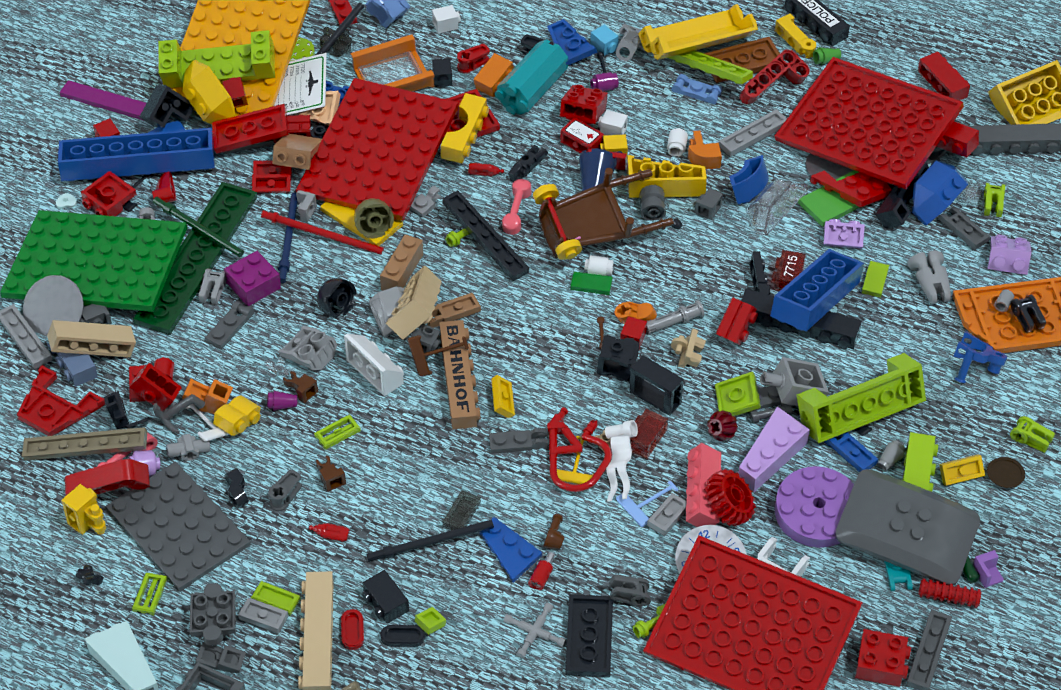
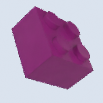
(252, 278)

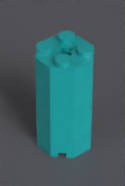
(532, 77)

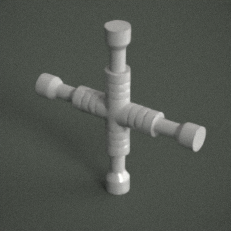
(534, 630)

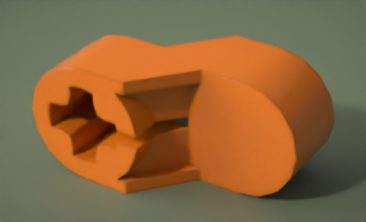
(640, 311)

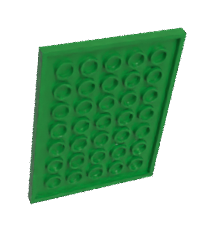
(107, 257)

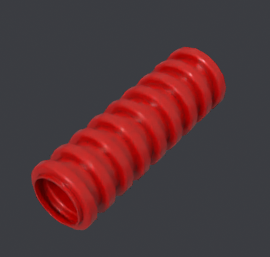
(950, 593)

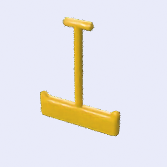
(574, 477)

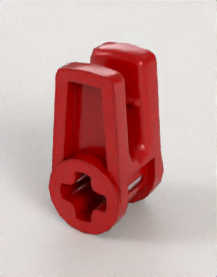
(472, 58)

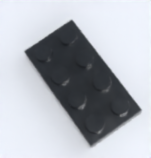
(589, 635)

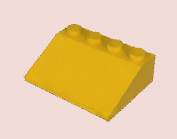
(1030, 96)

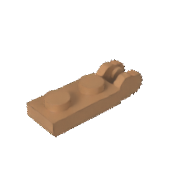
(454, 309)

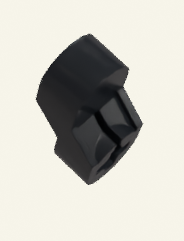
(236, 492)

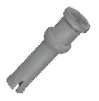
(682, 314)

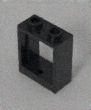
(660, 377)

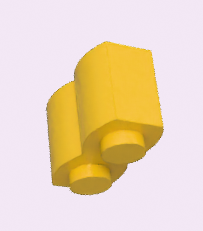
(237, 415)

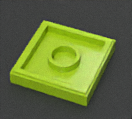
(738, 394)

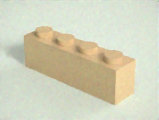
(91, 338)

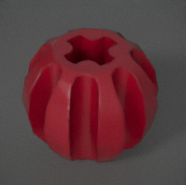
(722, 425)

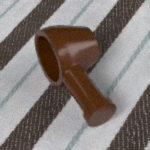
(554, 538)

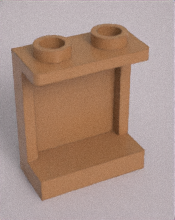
(295, 151)

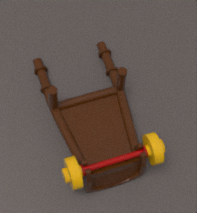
(588, 214)

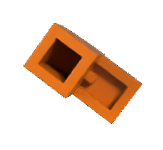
(704, 154)
(214, 396)

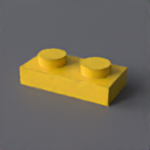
(503, 396)
(962, 469)

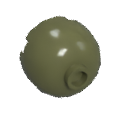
(373, 218)

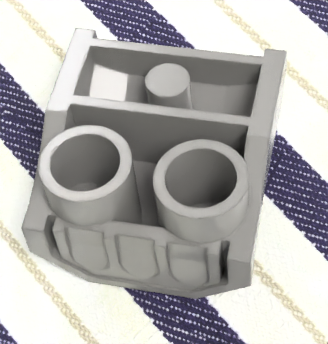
(382, 307)
(310, 348)

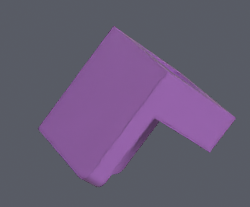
(987, 568)

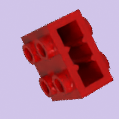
(583, 104)
(883, 658)

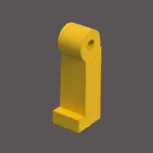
(794, 36)

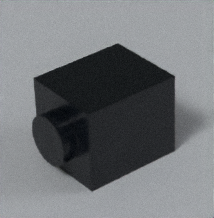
(442, 72)

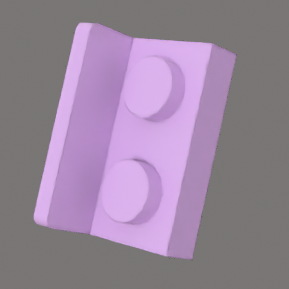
(843, 234)

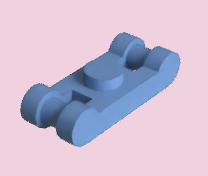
(697, 89)

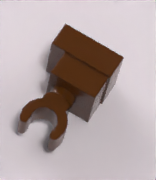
(304, 386)
(330, 476)

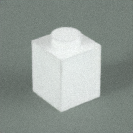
(445, 19)
(613, 123)

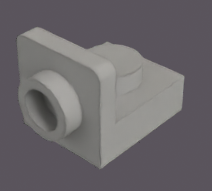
(307, 205)

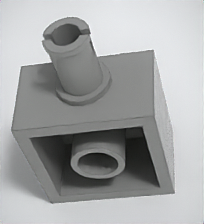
(794, 377)

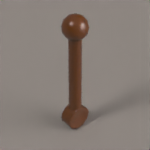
(600, 320)

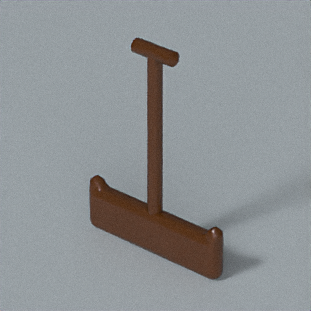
(419, 355)

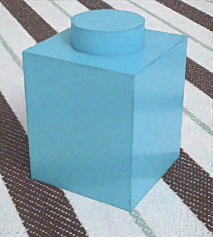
(604, 40)

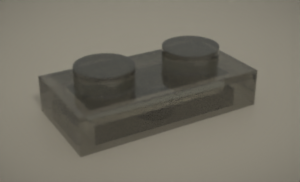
(461, 510)

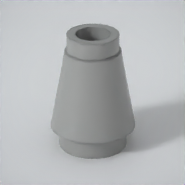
(892, 454)

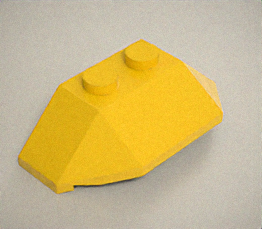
(207, 93)

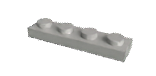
(752, 133)
(24, 337)

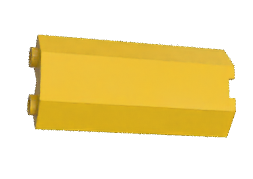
(697, 33)

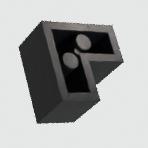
(163, 104)

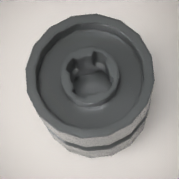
(652, 203)

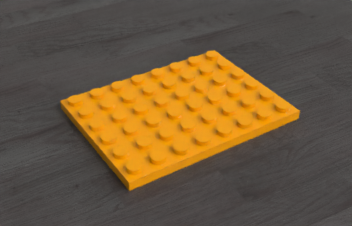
(231, 23)

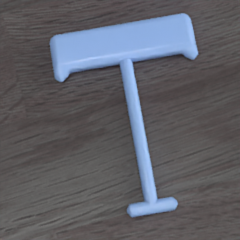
(635, 511)

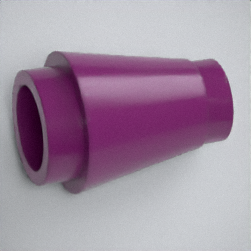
(280, 400)

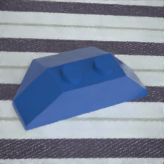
(936, 191)

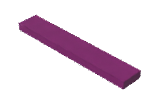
(102, 99)

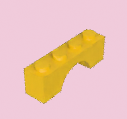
(458, 144)

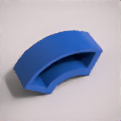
(750, 179)

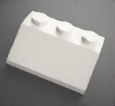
(373, 363)

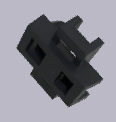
(117, 411)

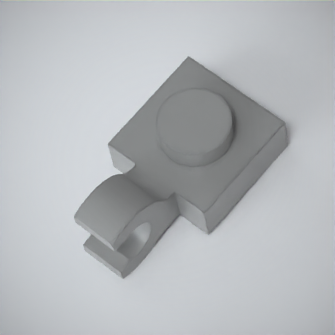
(424, 204)

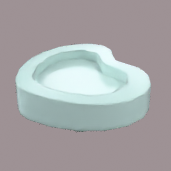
(66, 200)

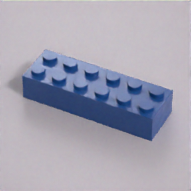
(816, 290)

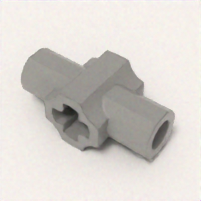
(187, 448)

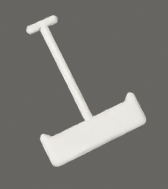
(210, 434)

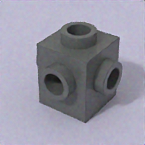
(428, 339)

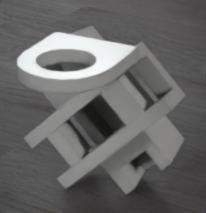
(629, 40)

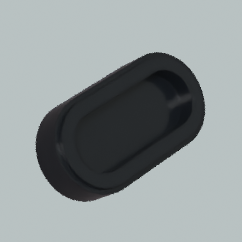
(402, 635)

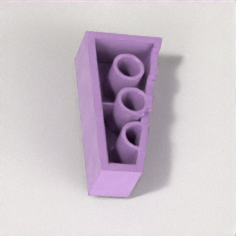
(773, 448)

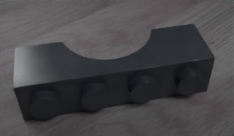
(894, 210)

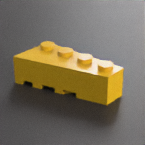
(676, 180)

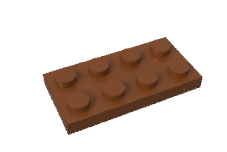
(749, 55)

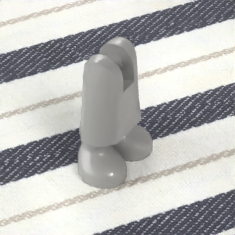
(932, 281)

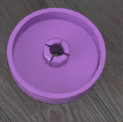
(798, 500)

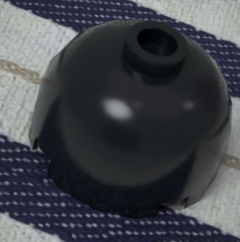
(337, 293)

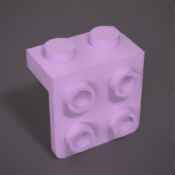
(1009, 254)

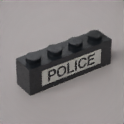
(819, 20)

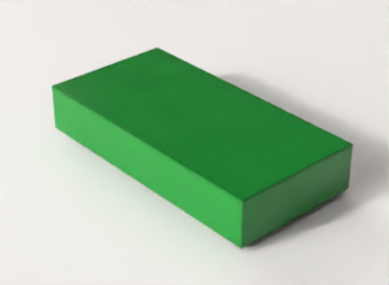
(591, 283)

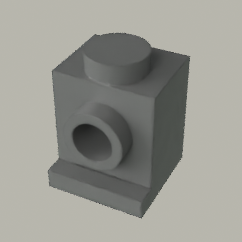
(708, 204)
(95, 314)

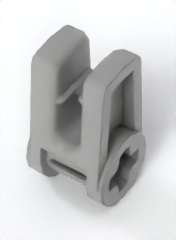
(214, 281)

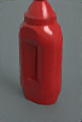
(483, 169)
(331, 531)

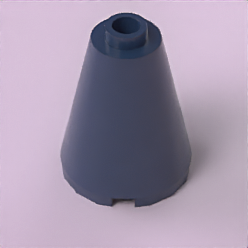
(593, 166)

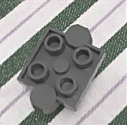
(213, 614)

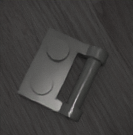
(768, 398)

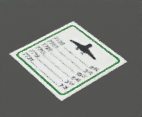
(304, 84)

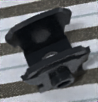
(617, 357)

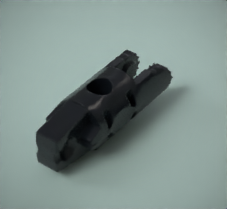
(527, 163)

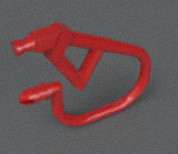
(557, 426)

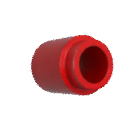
(166, 366)

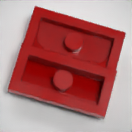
(271, 177)

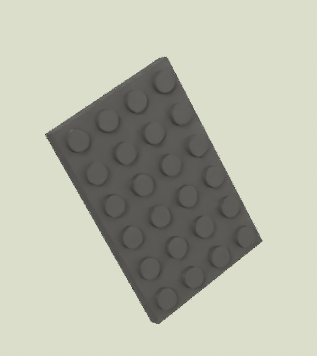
(178, 526)

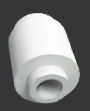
(677, 142)
(599, 265)

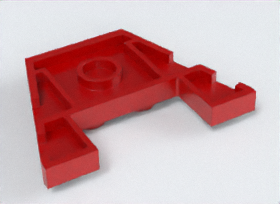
(857, 189)
(51, 412)

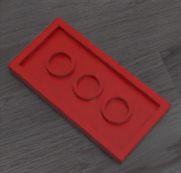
(250, 128)

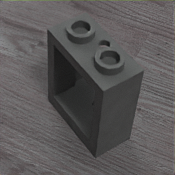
(214, 677)

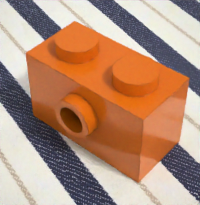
(492, 74)

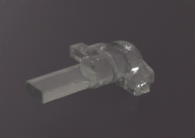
(280, 368)

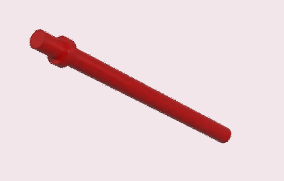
(276, 218)

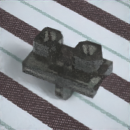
(342, 45)

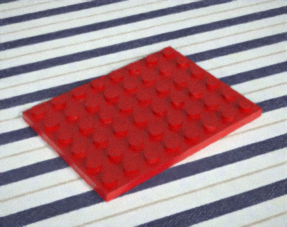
(869, 122)
(378, 147)
(751, 623)

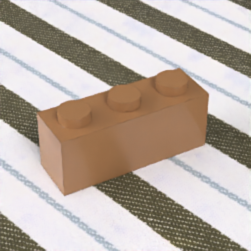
(402, 263)

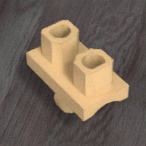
(685, 348)

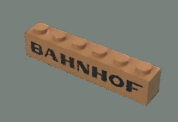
(458, 376)

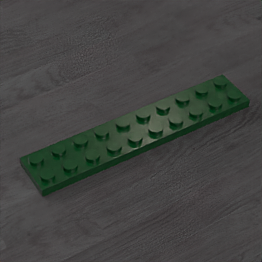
(195, 255)

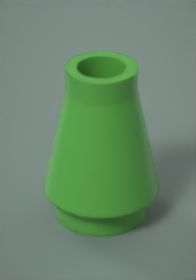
(824, 55)

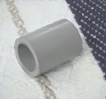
(1004, 300)

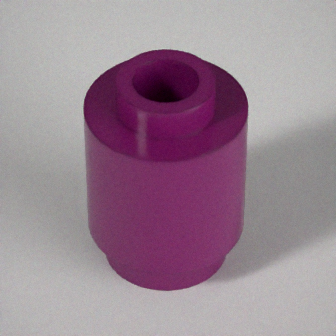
(604, 81)

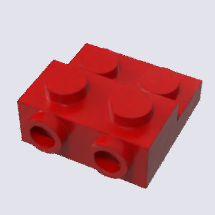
(107, 195)

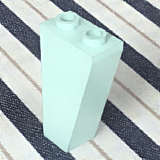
(122, 657)

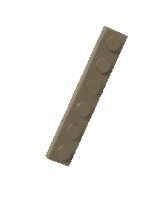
(84, 443)

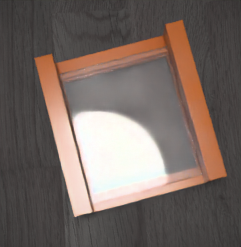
(393, 65)

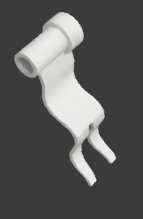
(621, 454)

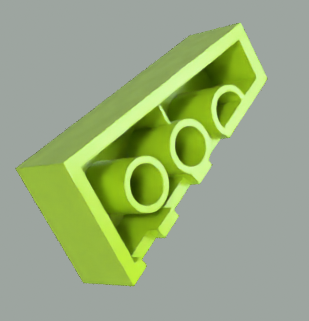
(919, 459)

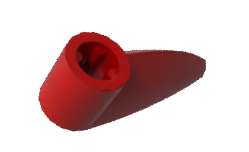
(165, 188)

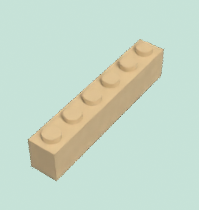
(317, 631)

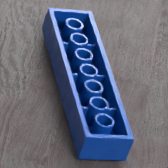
(136, 154)

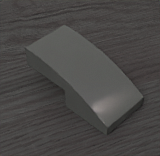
(221, 659)

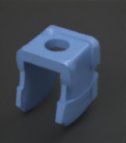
(387, 10)

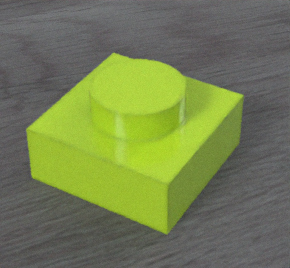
(430, 620)

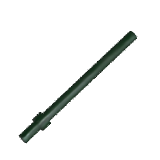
(170, 209)

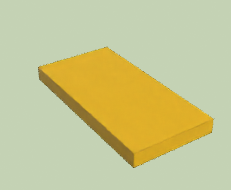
(345, 216)

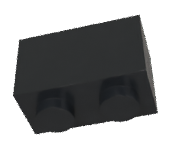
(385, 597)

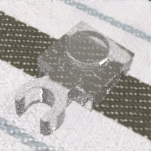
(971, 194)

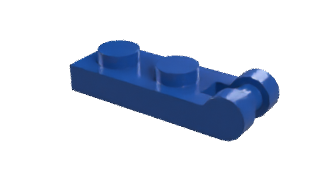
(852, 451)

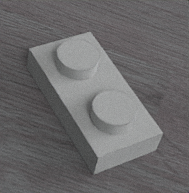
(667, 514)
(263, 615)

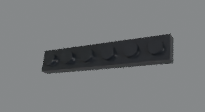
(485, 235)

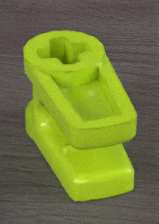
(995, 194)
(1032, 434)

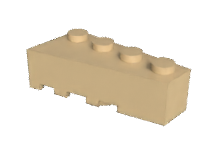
(416, 303)

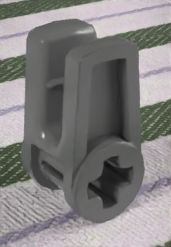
(284, 490)
(630, 590)

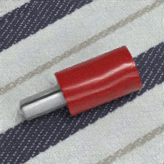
(542, 572)

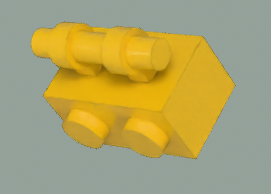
(83, 511)

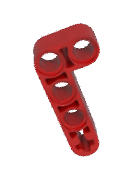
(769, 78)
(110, 477)

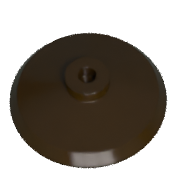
(1006, 472)

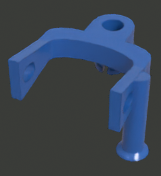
(995, 357)

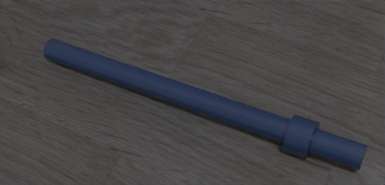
(284, 264)

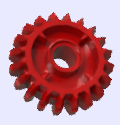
(730, 497)

